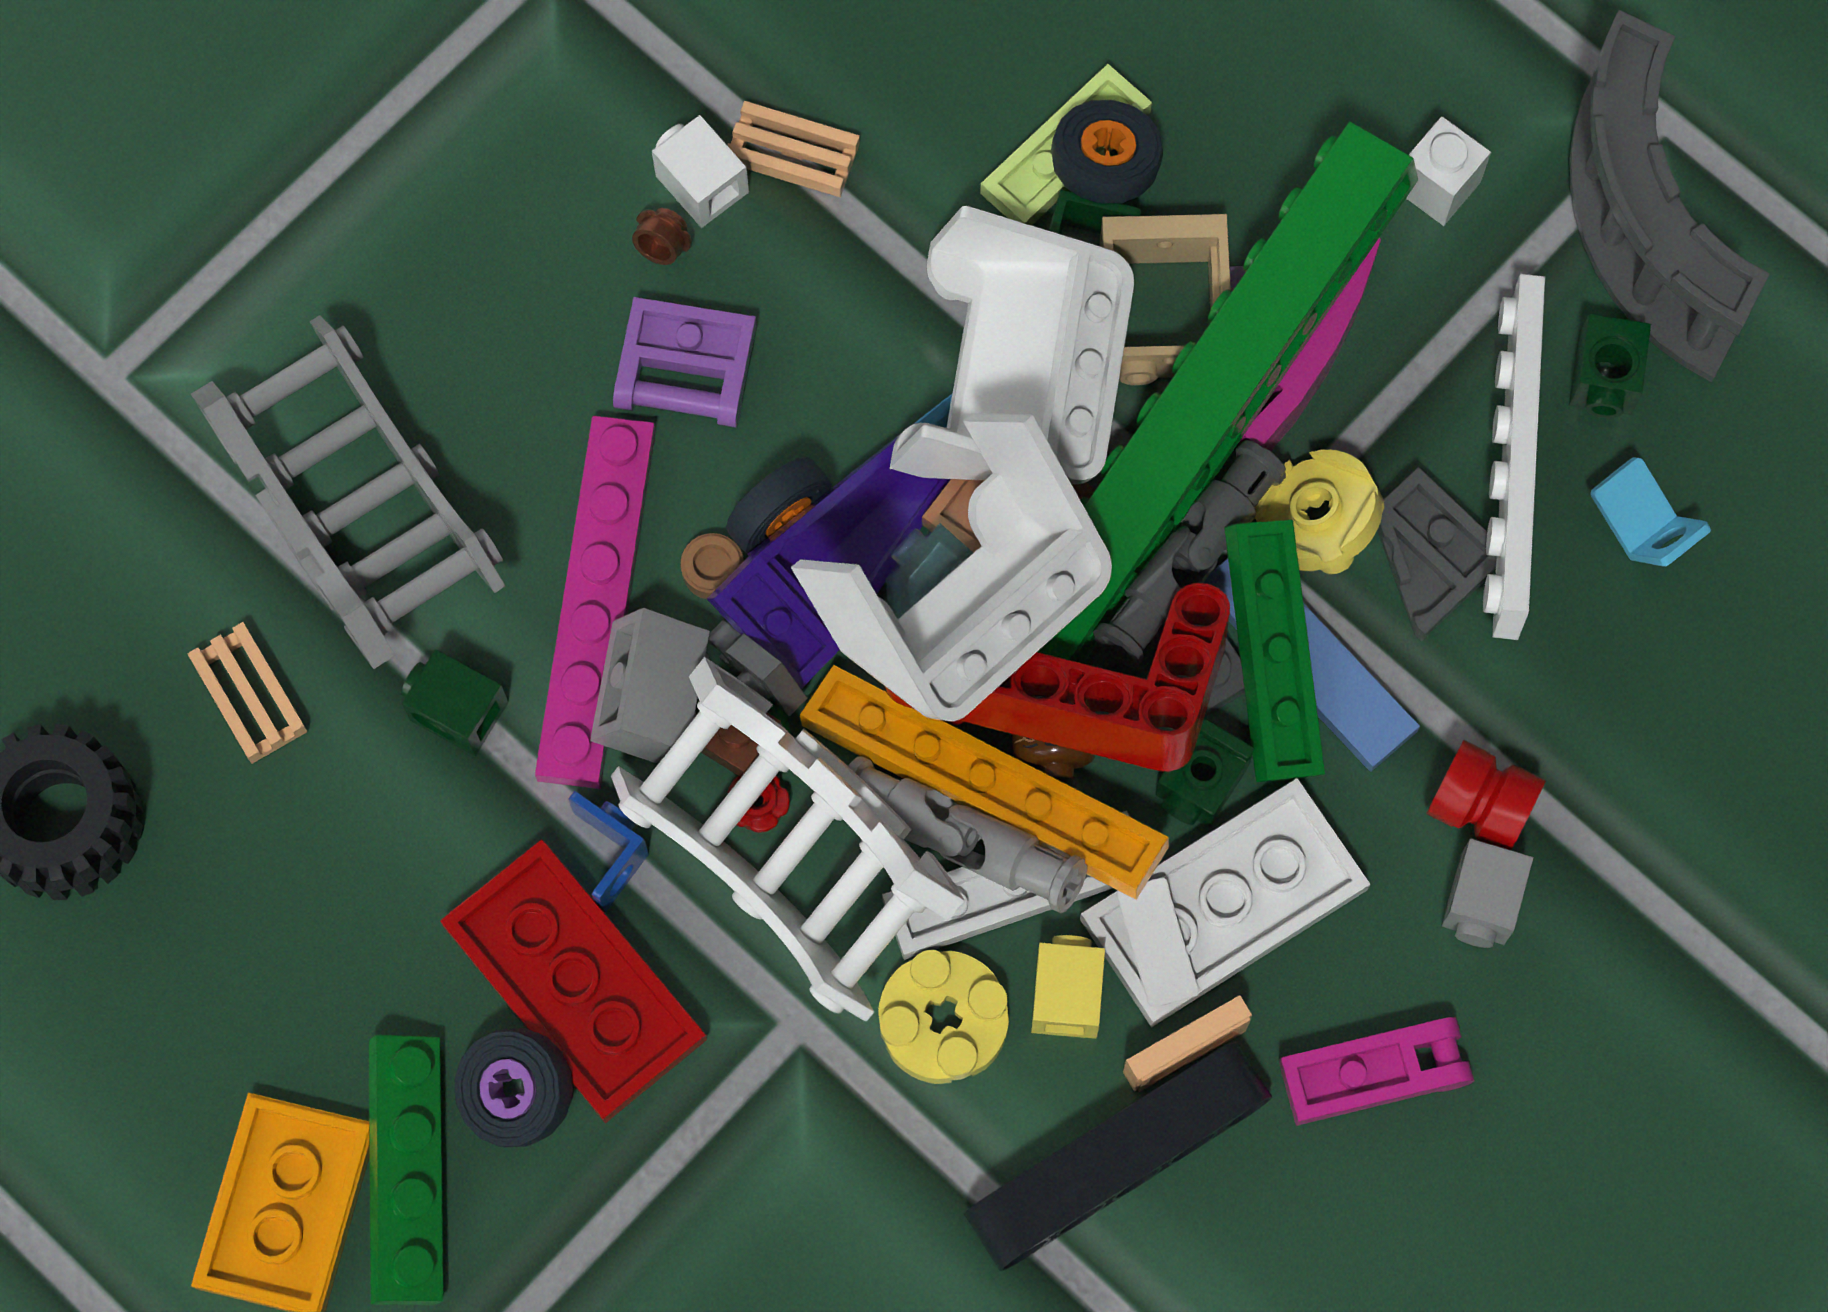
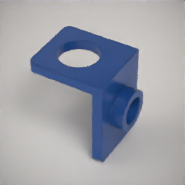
(618, 828)

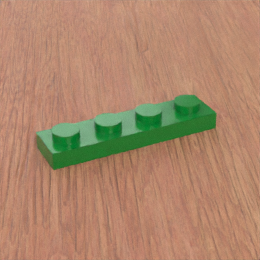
(1274, 650)
(405, 1170)

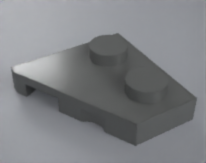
(1432, 551)

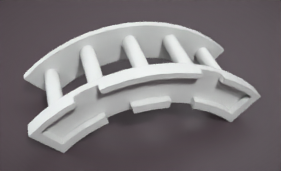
(837, 796)

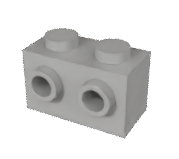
(647, 684)

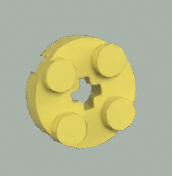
(1353, 514)
(954, 1053)

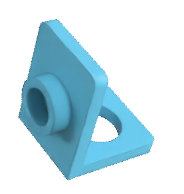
(1643, 515)

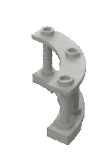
(310, 533)

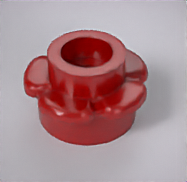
(767, 815)

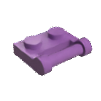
(685, 342)

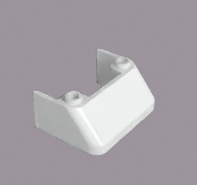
(1000, 605)

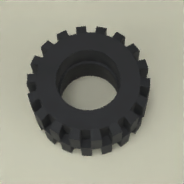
(98, 838)

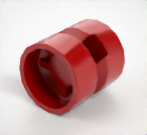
(1486, 796)

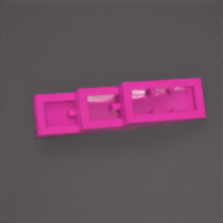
(1312, 363)

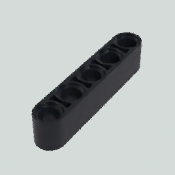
(1117, 1156)

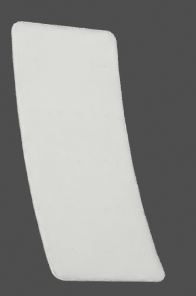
(1158, 944)

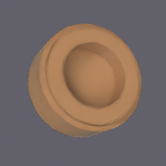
(709, 562)

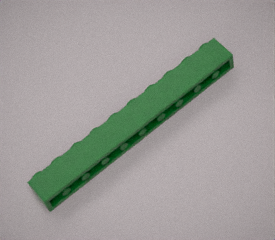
(1238, 361)

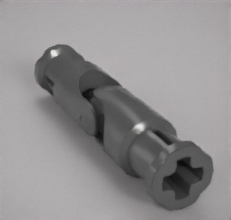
(1191, 549)

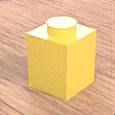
(1068, 987)

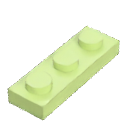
(1026, 181)

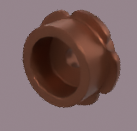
(661, 235)

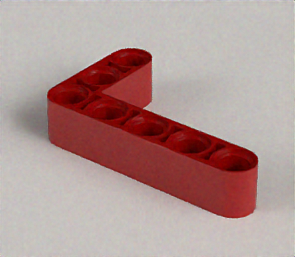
(1135, 704)

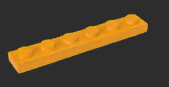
(986, 779)

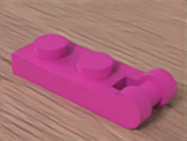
(1373, 1071)

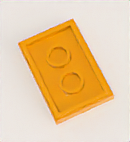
(284, 1206)

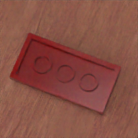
(574, 979)

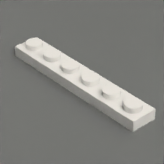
(1514, 477)

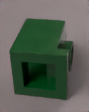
(1203, 800)

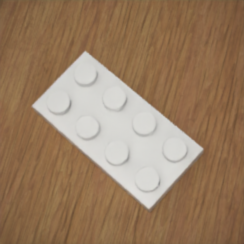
(1240, 893)

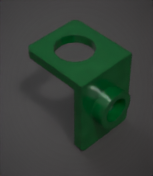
(1085, 214)

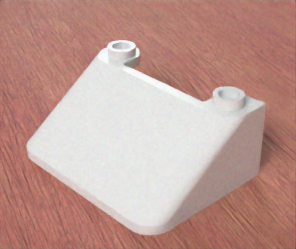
(1035, 341)

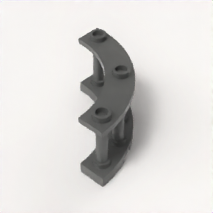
(1631, 217)

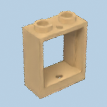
(1167, 241)

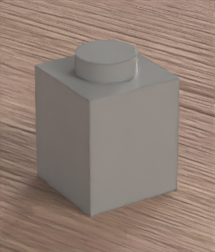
(1486, 894)

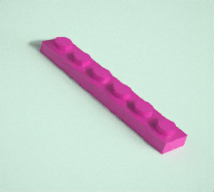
(594, 595)

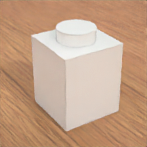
(699, 170)
(1447, 170)

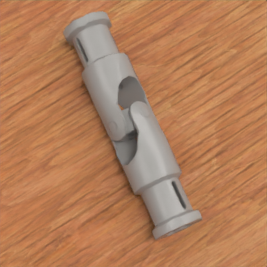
(953, 830)

